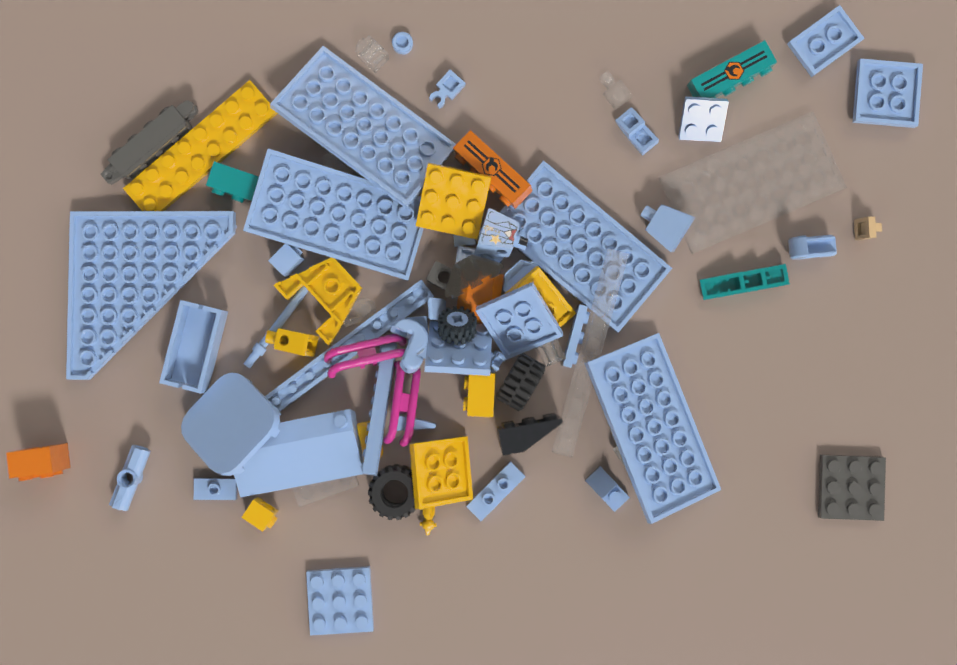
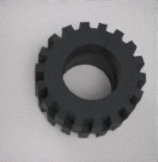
(521, 382)
(377, 496)

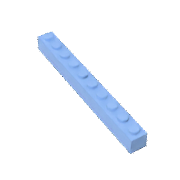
(378, 413)

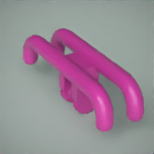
(366, 353)
(402, 404)

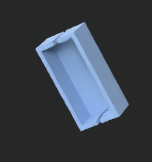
(193, 347)

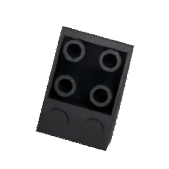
(523, 435)

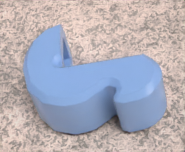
(812, 247)
(418, 340)

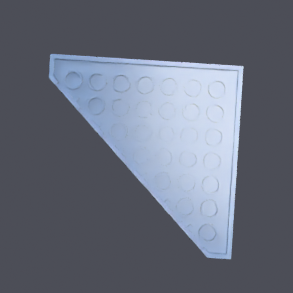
(127, 270)

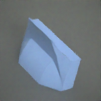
(516, 273)

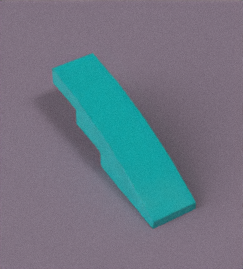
(744, 282)

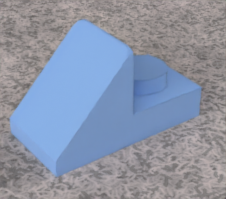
(607, 489)

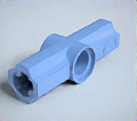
(124, 489)

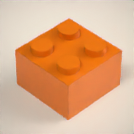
(38, 462)

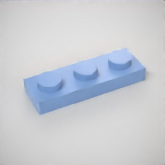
(575, 336)

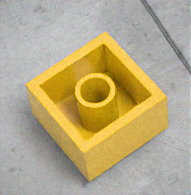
(480, 395)

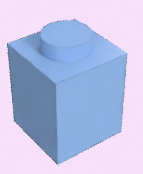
(287, 259)

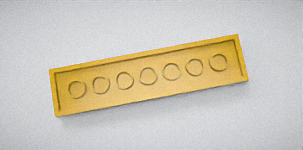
(196, 151)

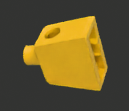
(298, 343)

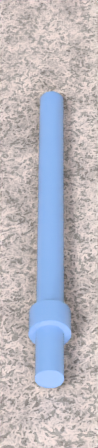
(260, 348)

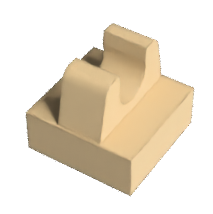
(866, 228)

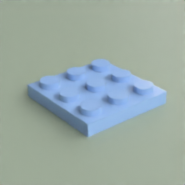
(887, 93)
(519, 320)
(466, 358)
(340, 600)

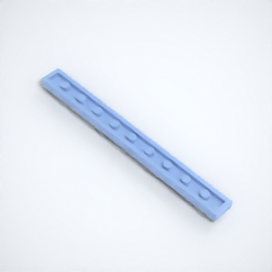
(372, 328)

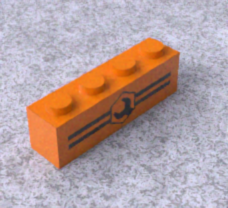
(485, 161)

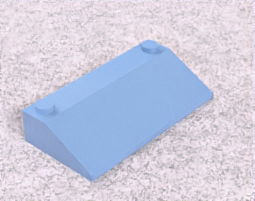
(304, 454)

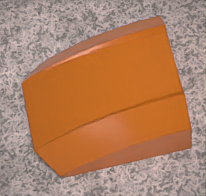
(481, 294)

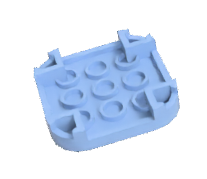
(230, 424)

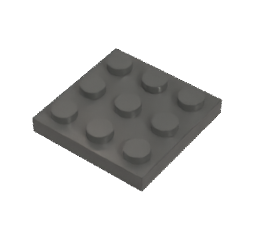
(852, 487)

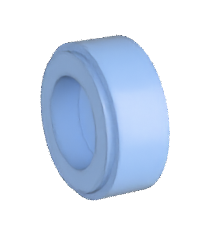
(402, 43)

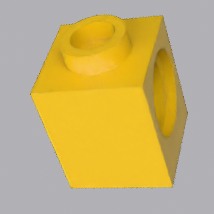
(260, 514)

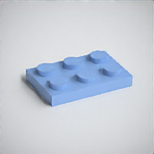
(825, 41)

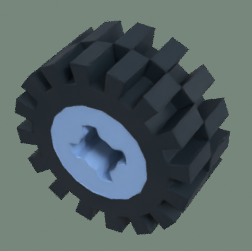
(457, 325)

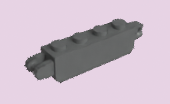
(150, 142)

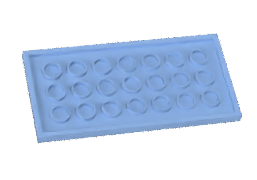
(362, 126)
(333, 215)
(571, 241)
(653, 427)

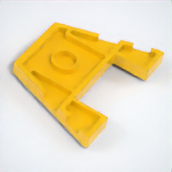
(332, 289)

